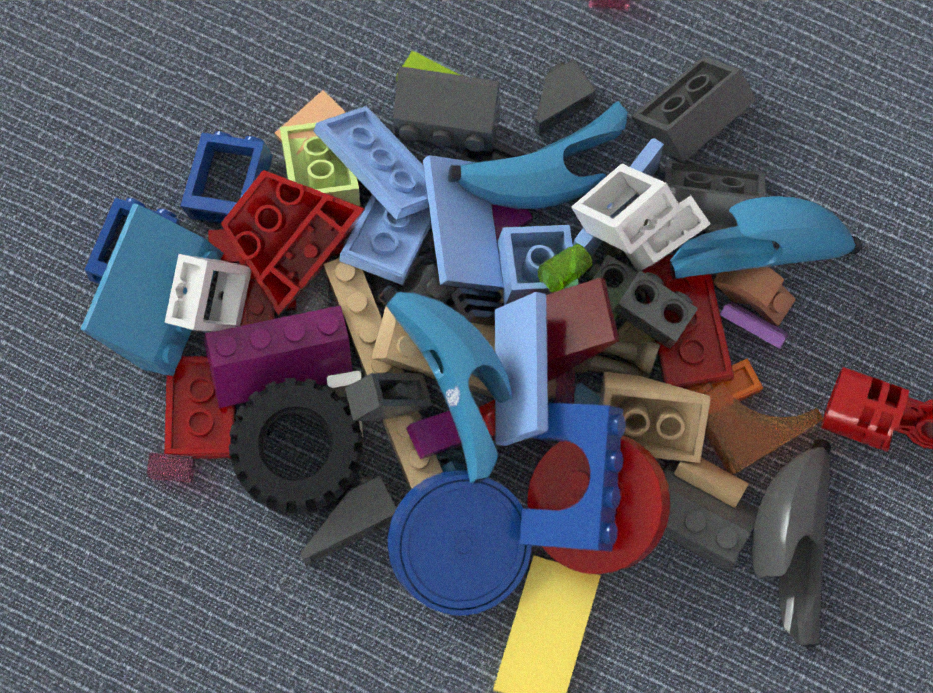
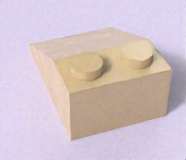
(659, 415)

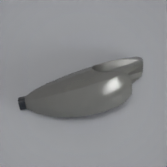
(792, 538)

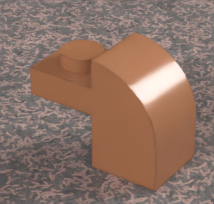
(759, 289)

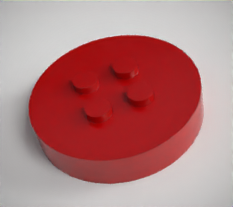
(640, 517)

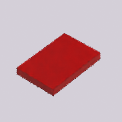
(192, 417)

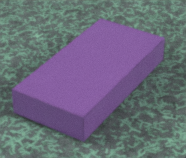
(754, 324)

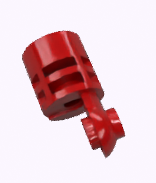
(873, 409)

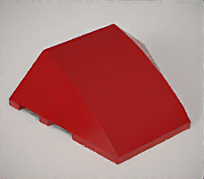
(288, 233)

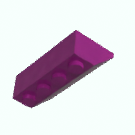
(269, 351)

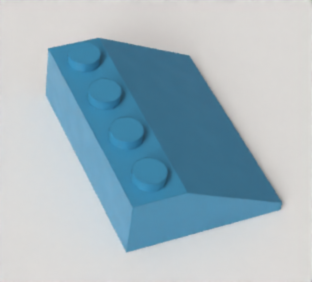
(137, 288)

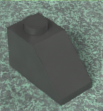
(563, 95)
(387, 396)

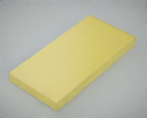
(547, 629)

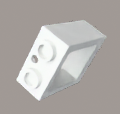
(628, 227)
(671, 235)
(196, 275)

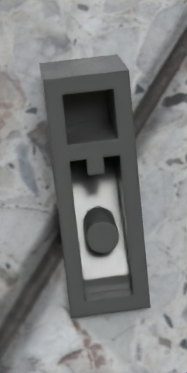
(355, 517)

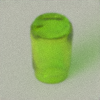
(564, 267)

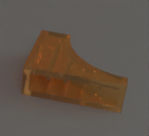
(745, 435)

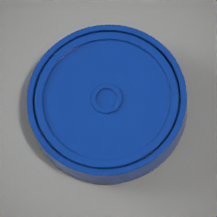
(458, 543)

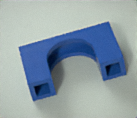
(592, 520)

